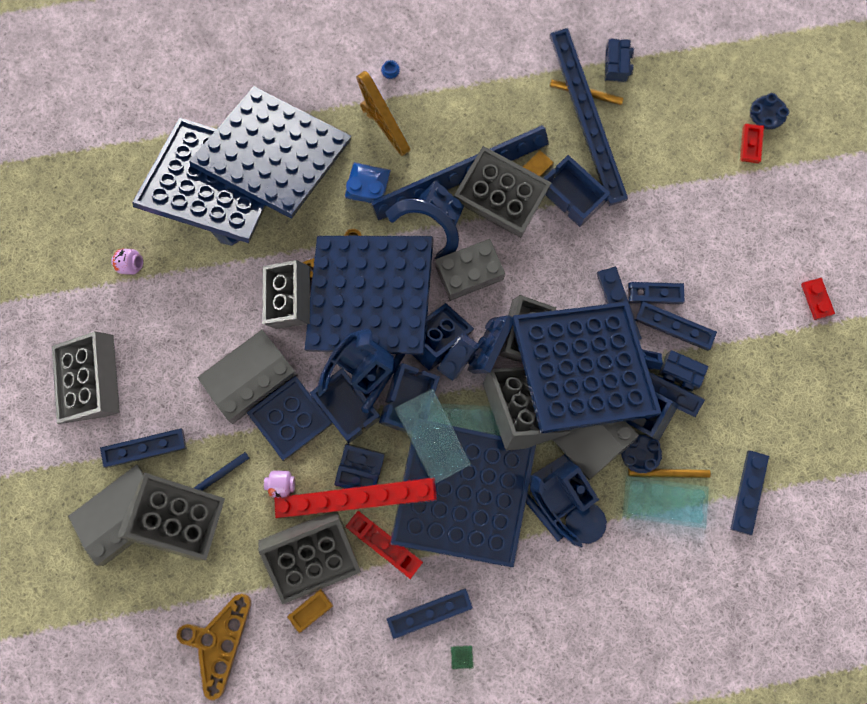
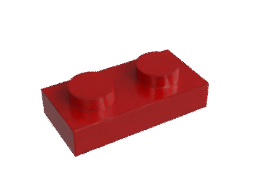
(752, 143)
(818, 298)

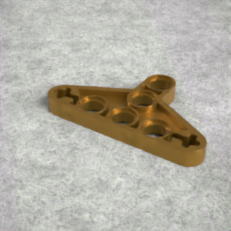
(378, 110)
(212, 654)

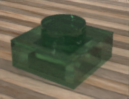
(461, 657)

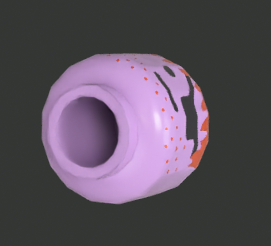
(127, 261)
(279, 484)

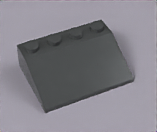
(502, 191)
(246, 376)
(85, 378)
(514, 409)
(596, 445)
(102, 516)
(172, 518)
(308, 556)

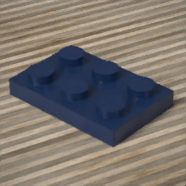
(490, 344)

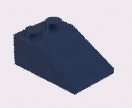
(442, 332)
(656, 425)

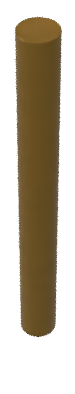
(595, 94)
(685, 473)

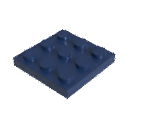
(289, 418)

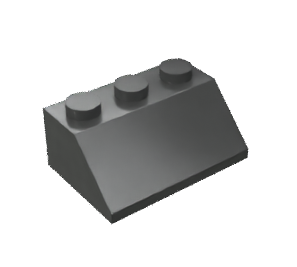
(519, 306)

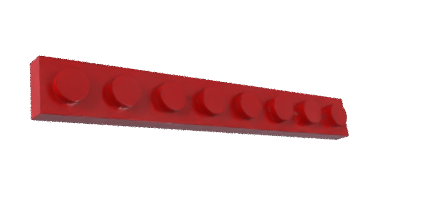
(356, 498)

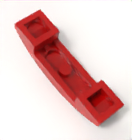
(380, 542)

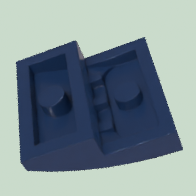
(359, 467)

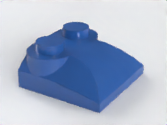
(366, 183)

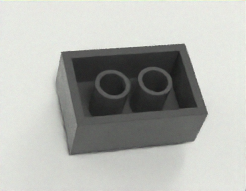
(469, 269)
(286, 294)

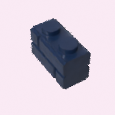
(618, 60)
(458, 357)
(683, 370)

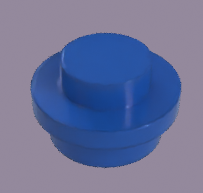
(390, 69)

